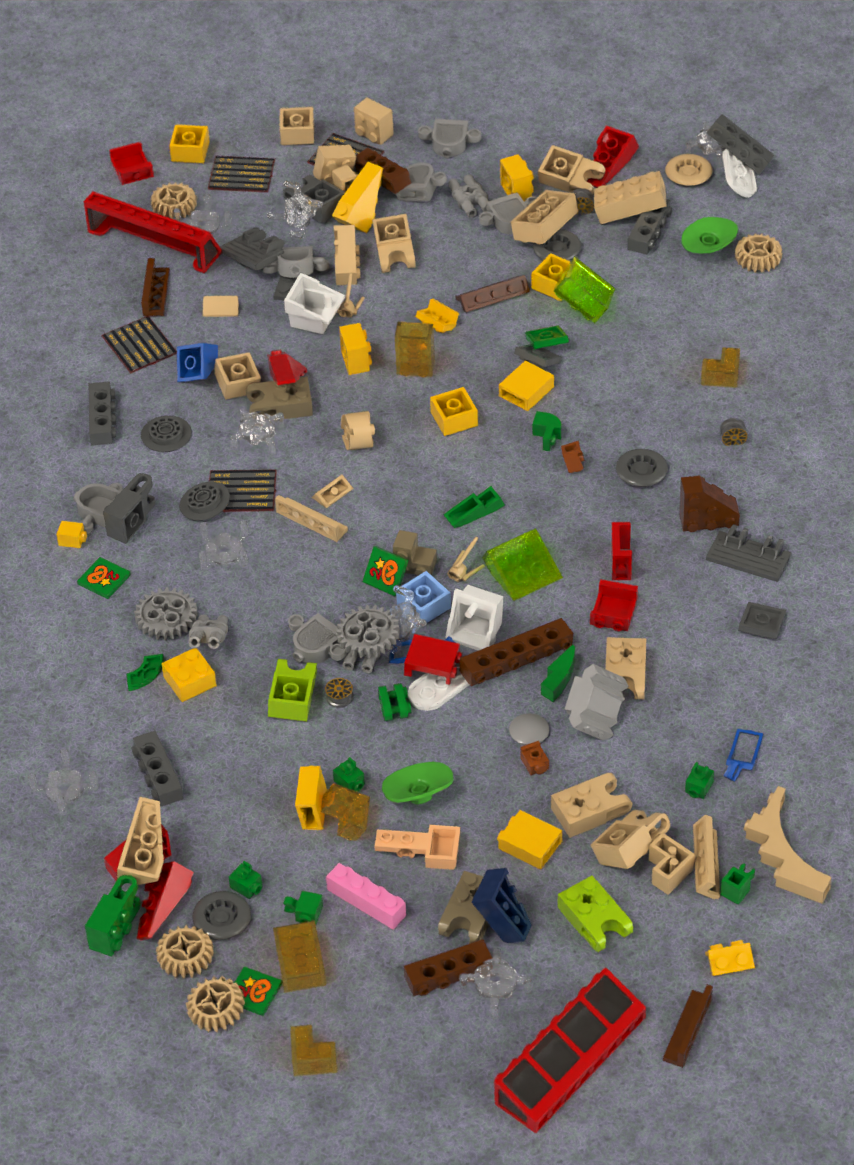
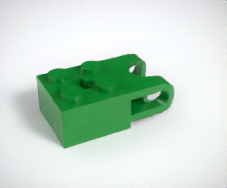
(113, 917)

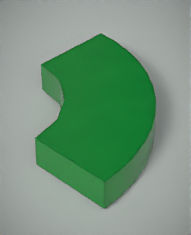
(146, 672)

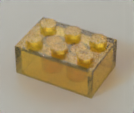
(414, 349)
(299, 956)

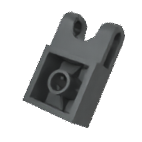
(321, 191)
(129, 509)

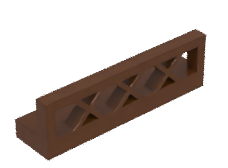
(151, 291)
(493, 293)
(688, 1027)

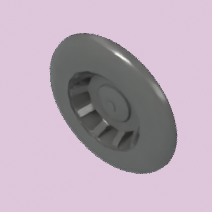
(557, 247)
(166, 433)
(641, 473)
(204, 501)
(222, 919)

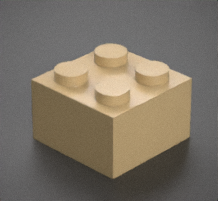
(373, 121)
(296, 126)
(235, 374)

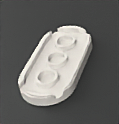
(739, 175)
(433, 689)

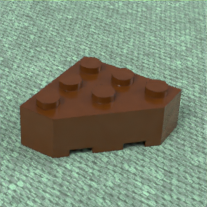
(705, 506)

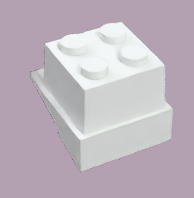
(311, 304)
(475, 617)

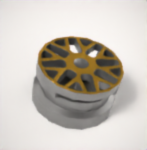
(584, 200)
(733, 430)
(336, 687)

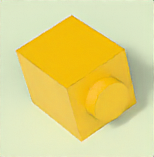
(71, 534)

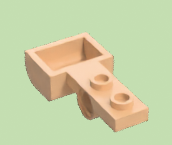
(438, 845)

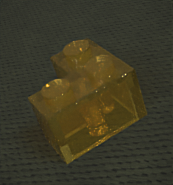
(722, 372)
(349, 808)
(311, 1057)

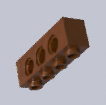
(393, 176)
(445, 967)

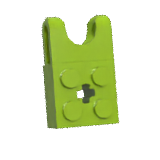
(291, 691)
(593, 912)

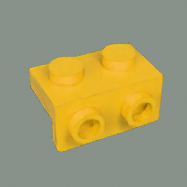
(439, 315)
(730, 958)

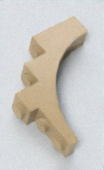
(791, 871)

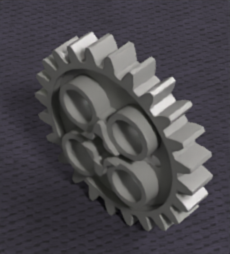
(166, 613)
(368, 631)

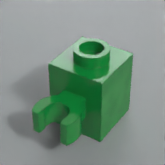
(349, 775)
(699, 781)
(245, 880)
(736, 884)
(306, 908)

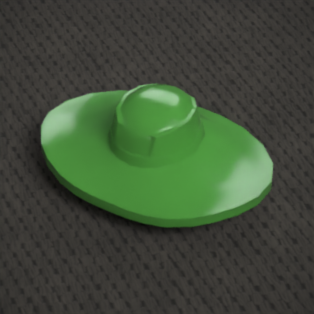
(709, 235)
(417, 782)

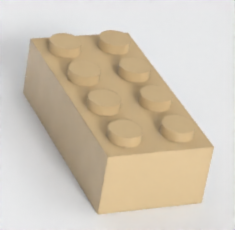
(630, 197)
(544, 216)

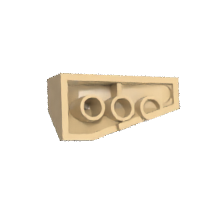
(143, 847)

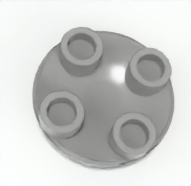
(529, 729)

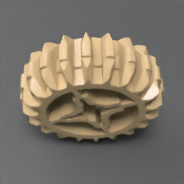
(172, 197)
(758, 255)
(173, 958)
(203, 1010)

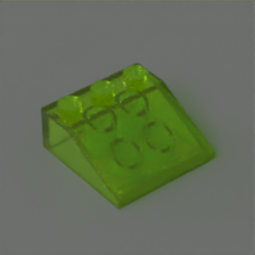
(584, 290)
(522, 565)

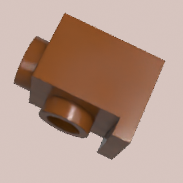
(573, 456)
(534, 758)

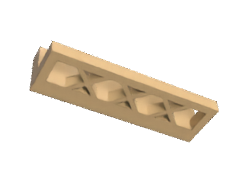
(310, 518)
(706, 858)

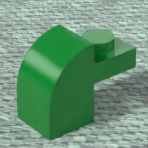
(548, 427)

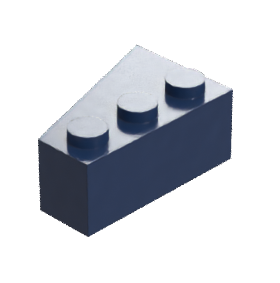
(500, 906)

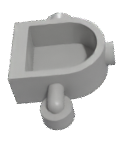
(449, 136)
(422, 183)
(503, 211)
(297, 261)
(92, 501)
(315, 639)

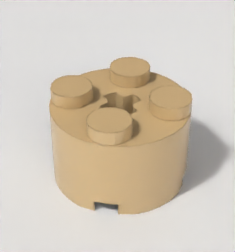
(357, 430)

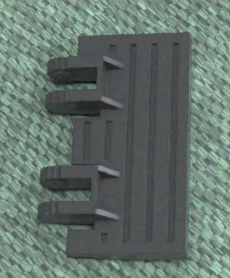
(253, 249)
(749, 557)

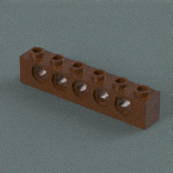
(516, 652)

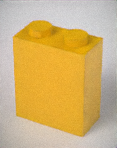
(526, 385)
(309, 797)
(529, 839)

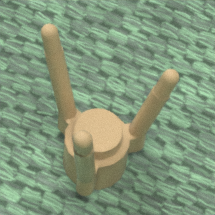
(347, 306)
(458, 570)

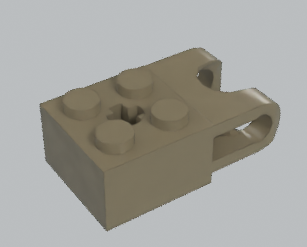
(290, 399)
(461, 911)

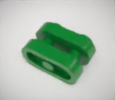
(399, 693)

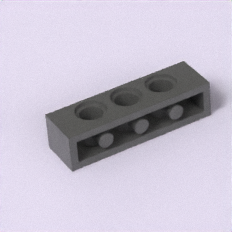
(740, 144)
(648, 229)
(100, 413)
(157, 768)

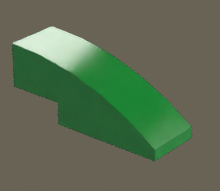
(474, 508)
(558, 675)

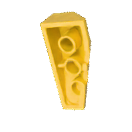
(360, 199)

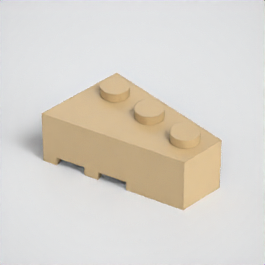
(345, 254)

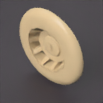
(688, 174)

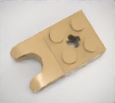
(568, 170)
(393, 241)
(628, 659)
(589, 804)
(629, 839)

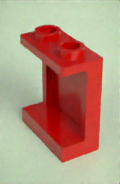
(131, 163)
(621, 558)
(614, 605)
(433, 657)

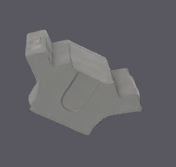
(595, 701)

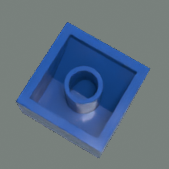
(195, 361)

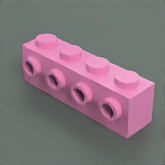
(366, 895)

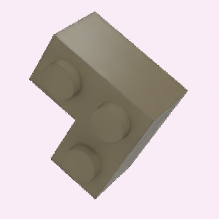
(420, 558)

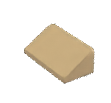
(220, 306)
(333, 491)

